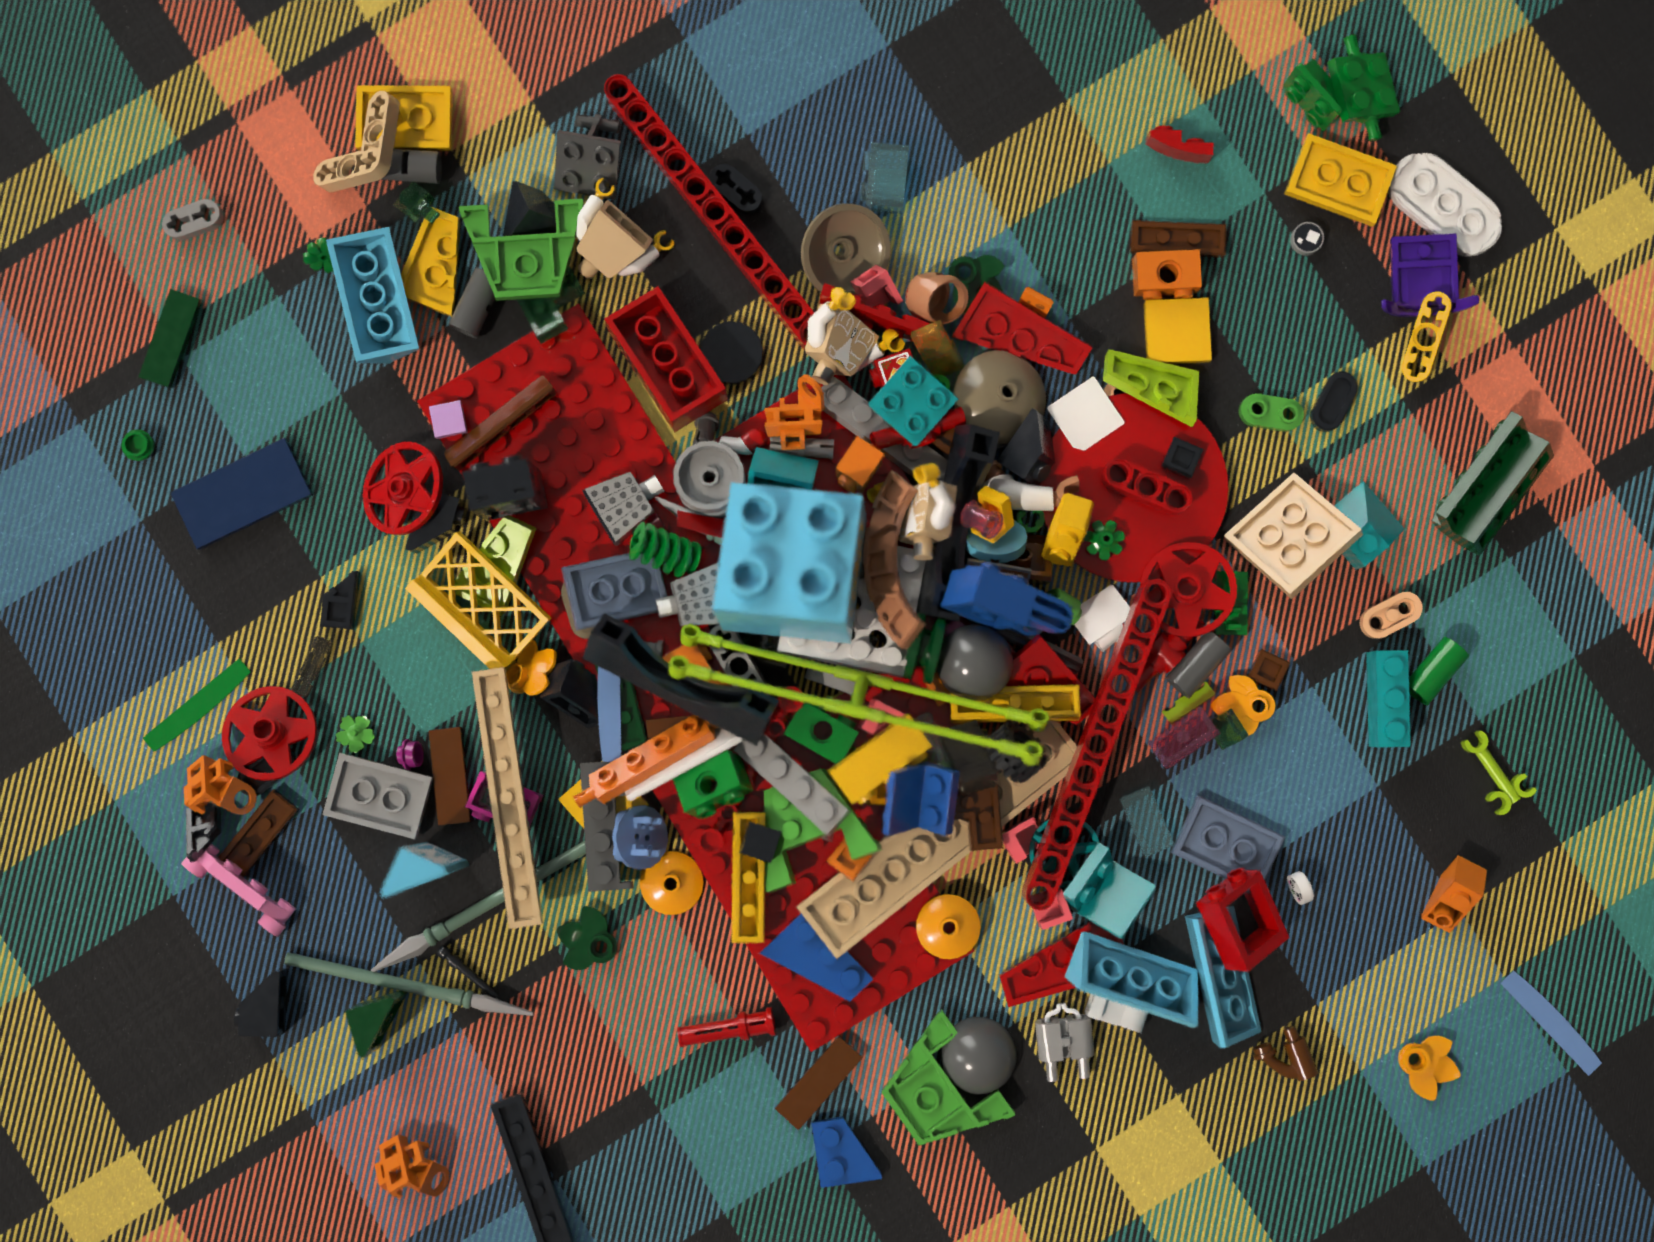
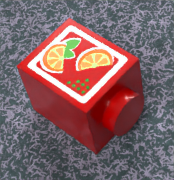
(887, 366)

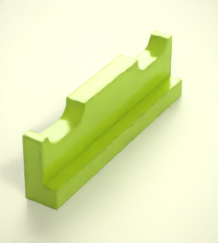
(1184, 705)

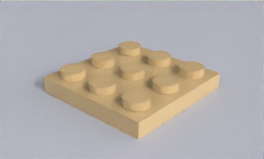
(1293, 535)

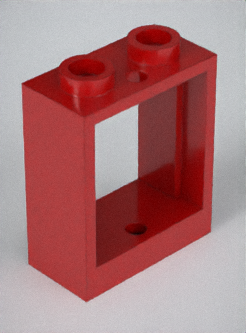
(1234, 952)

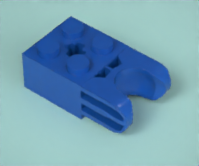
(1004, 601)

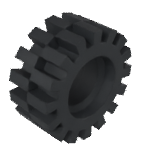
(1013, 765)

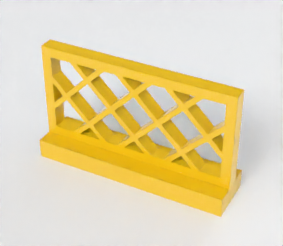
(457, 619)

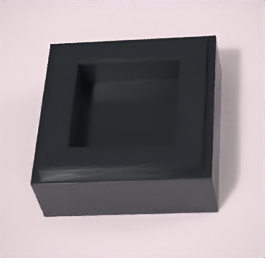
(1181, 458)
(759, 842)

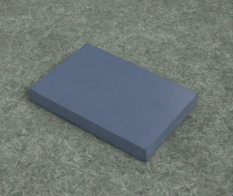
(612, 587)
(1225, 840)

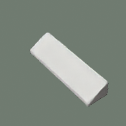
(723, 741)

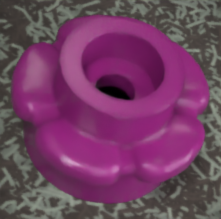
(410, 754)

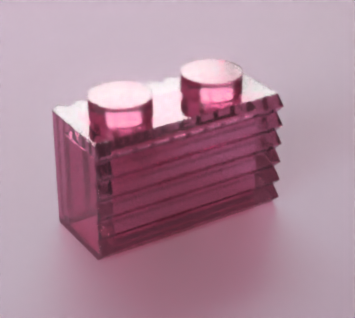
(1184, 738)

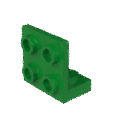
(1314, 93)

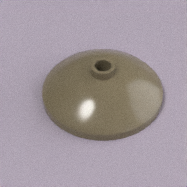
(862, 243)
(982, 398)

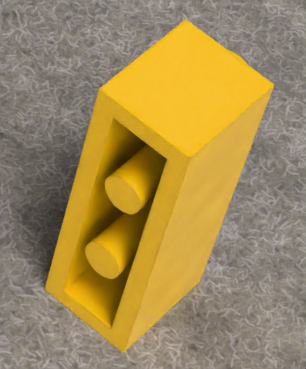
(876, 758)

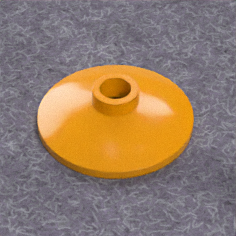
(688, 888)
(948, 909)

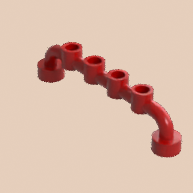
(712, 839)

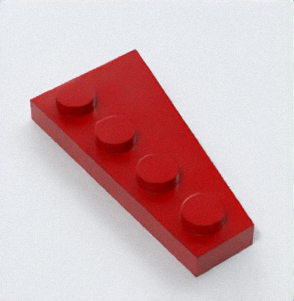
(878, 316)
(1009, 326)
(1046, 970)

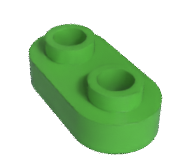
(1272, 412)

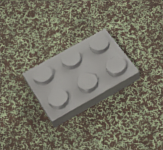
(378, 796)

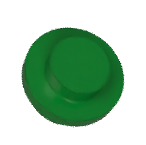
(138, 445)

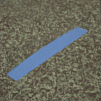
(609, 715)
(1552, 1022)

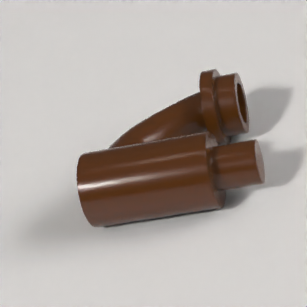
(1298, 1052)

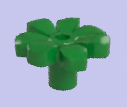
(318, 256)
(1097, 539)

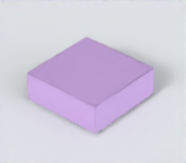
(448, 419)

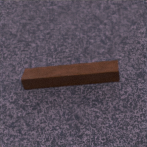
(500, 423)

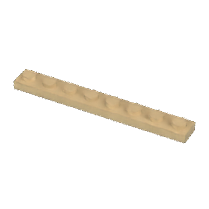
(507, 798)

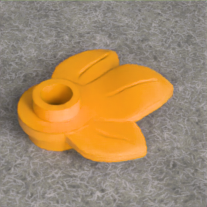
(531, 670)
(1241, 699)
(1432, 1065)

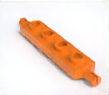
(647, 760)

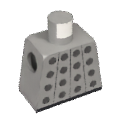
(622, 504)
(691, 598)

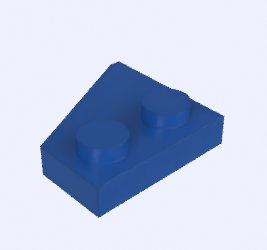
(841, 1155)

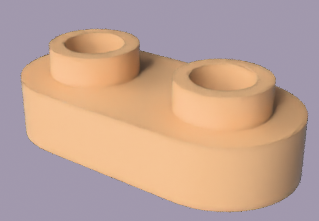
(1390, 616)

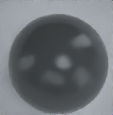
(975, 662)
(979, 1055)

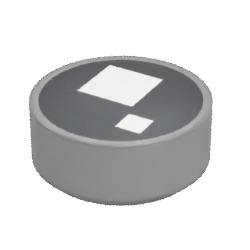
(1307, 238)

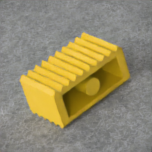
(1067, 529)

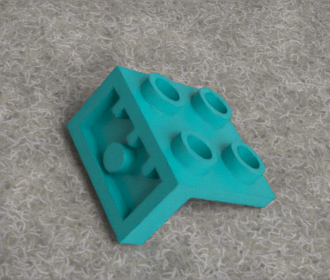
(912, 401)
(1108, 893)

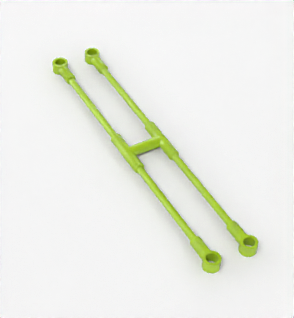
(855, 706)

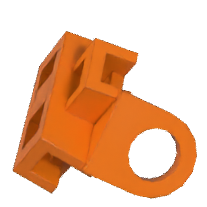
(807, 410)
(215, 785)
(415, 1175)

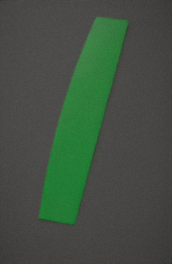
(197, 706)

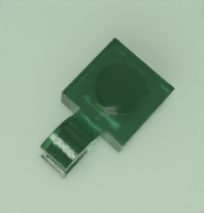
(416, 202)

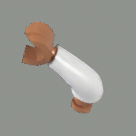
(1028, 496)

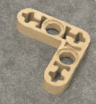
(381, 115)

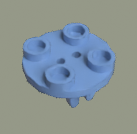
(640, 822)

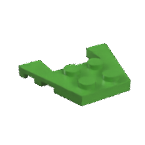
(524, 263)
(799, 830)
(927, 1097)

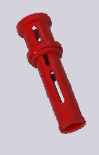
(688, 1034)

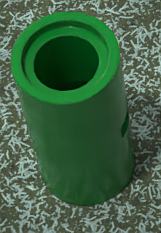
(1436, 670)

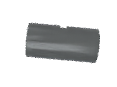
(415, 166)
(472, 306)
(1198, 664)

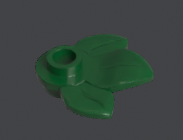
(982, 270)
(582, 940)

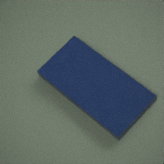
(241, 493)

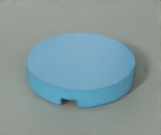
(1006, 549)

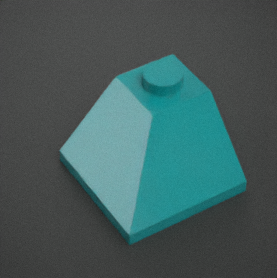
(1374, 519)

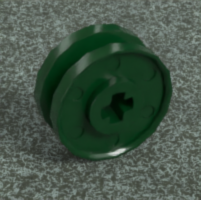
(925, 650)

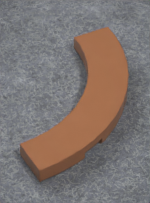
(881, 561)

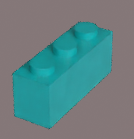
(1388, 698)

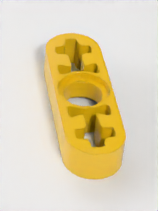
(1441, 316)

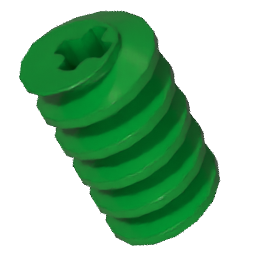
(664, 549)

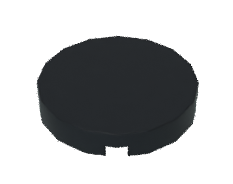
(733, 351)

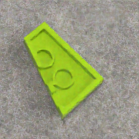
(1155, 383)
(507, 549)

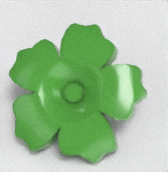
(355, 733)

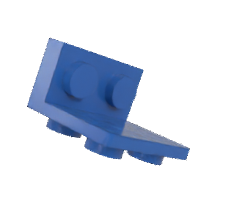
(921, 798)

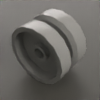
(705, 461)

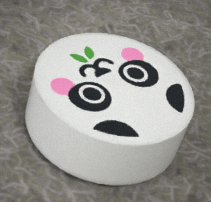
(1300, 887)

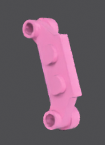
(253, 892)

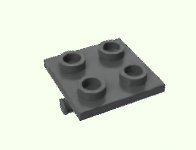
(587, 158)

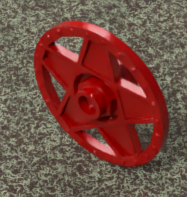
(402, 488)
(1192, 588)
(269, 733)

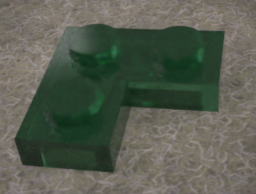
(544, 312)

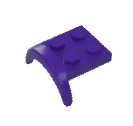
(1421, 267)

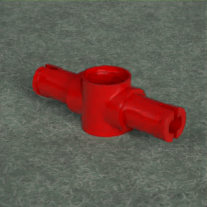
(890, 437)
(1164, 655)

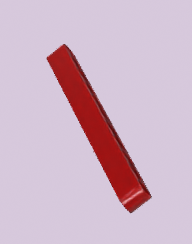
(708, 200)
(1097, 760)

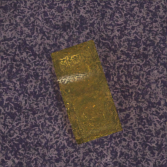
(937, 349)

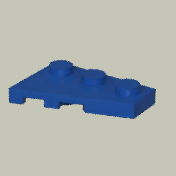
(807, 955)

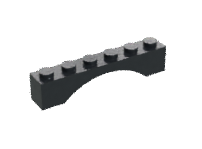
(967, 467)
(624, 653)

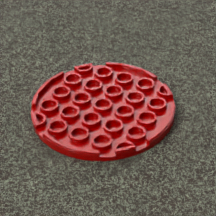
(1147, 531)

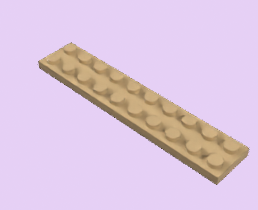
(912, 860)

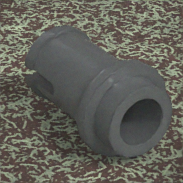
(706, 427)

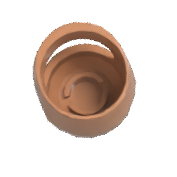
(929, 294)

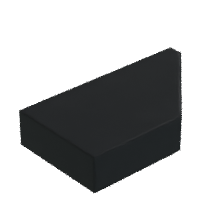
(340, 603)
(201, 830)

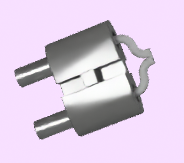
(1063, 1039)

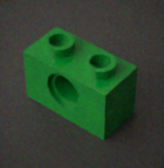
(833, 748)
(695, 785)

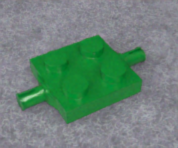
(1363, 87)

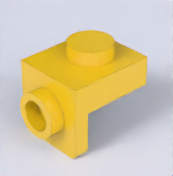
(996, 501)

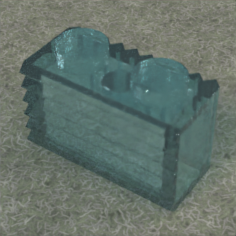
(885, 178)

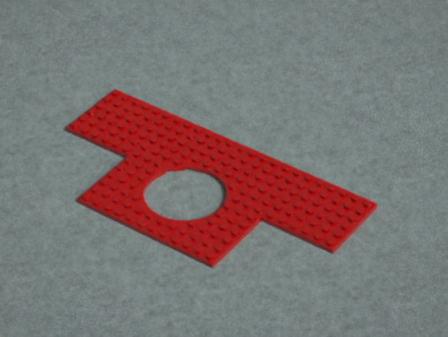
(601, 432)

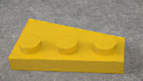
(432, 264)

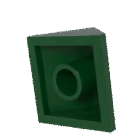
(371, 1021)

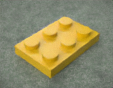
(422, 118)
(1340, 180)

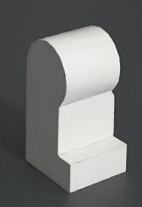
(1115, 1013)

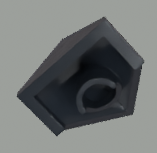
(529, 211)

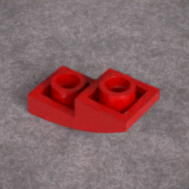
(1169, 143)

